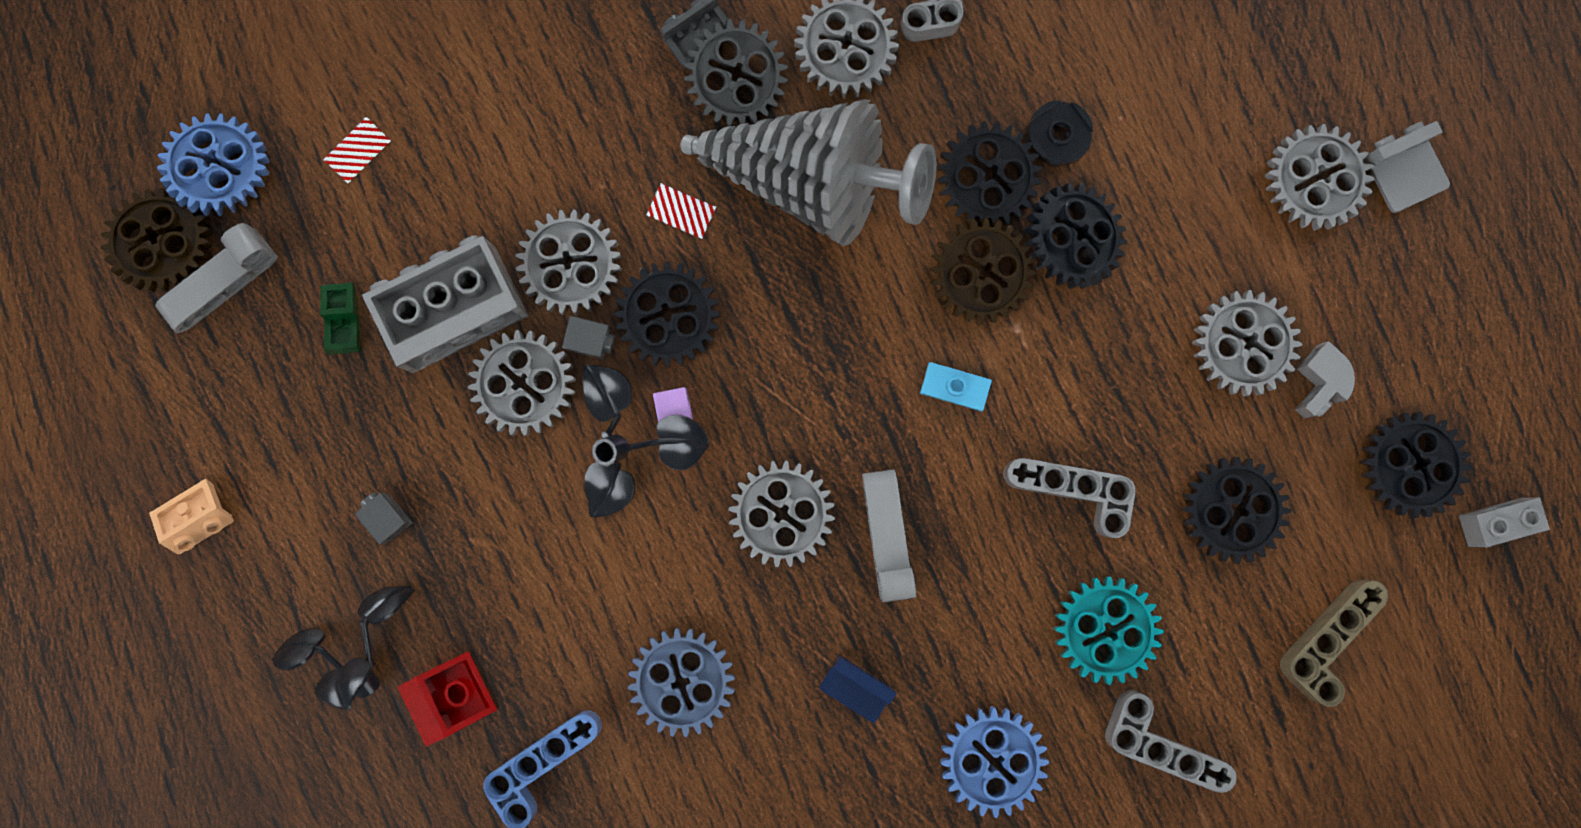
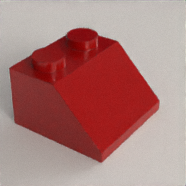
(447, 698)

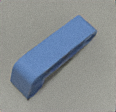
(545, 759)

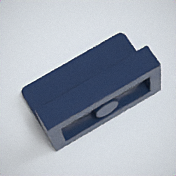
(857, 689)

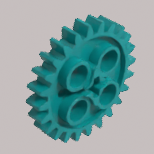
(1121, 657)

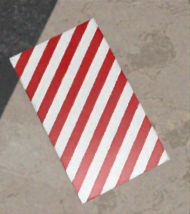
(356, 150)
(681, 211)

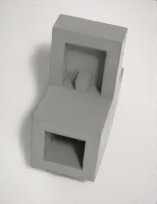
(1332, 379)

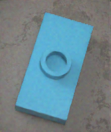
(955, 386)

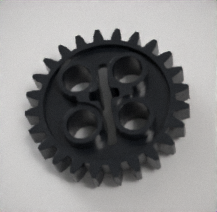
(1006, 151)
(1075, 236)
(660, 286)
(1440, 450)
(1260, 526)

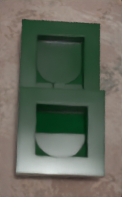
(340, 318)

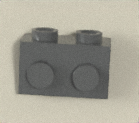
(681, 30)

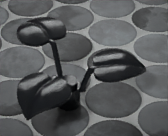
(606, 486)
(356, 676)

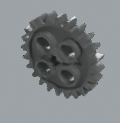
(745, 44)

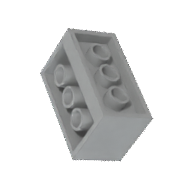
(449, 325)

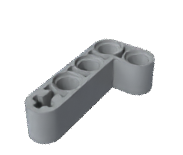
(929, 14)
(218, 279)
(1068, 488)
(888, 536)
(1171, 751)

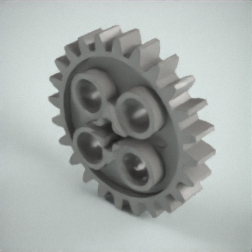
(837, 72)
(1305, 151)
(571, 291)
(1259, 317)
(504, 405)
(798, 489)

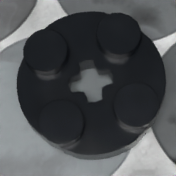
(1060, 114)

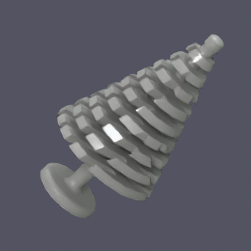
(819, 166)

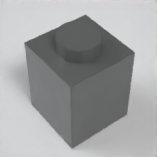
(588, 338)
(383, 517)

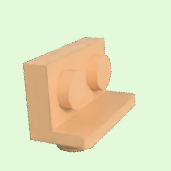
(190, 518)

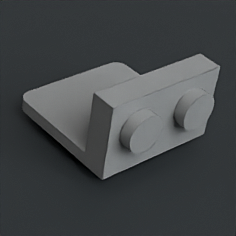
(1408, 167)

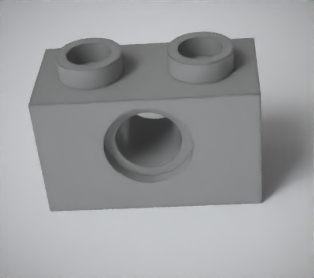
(1504, 522)

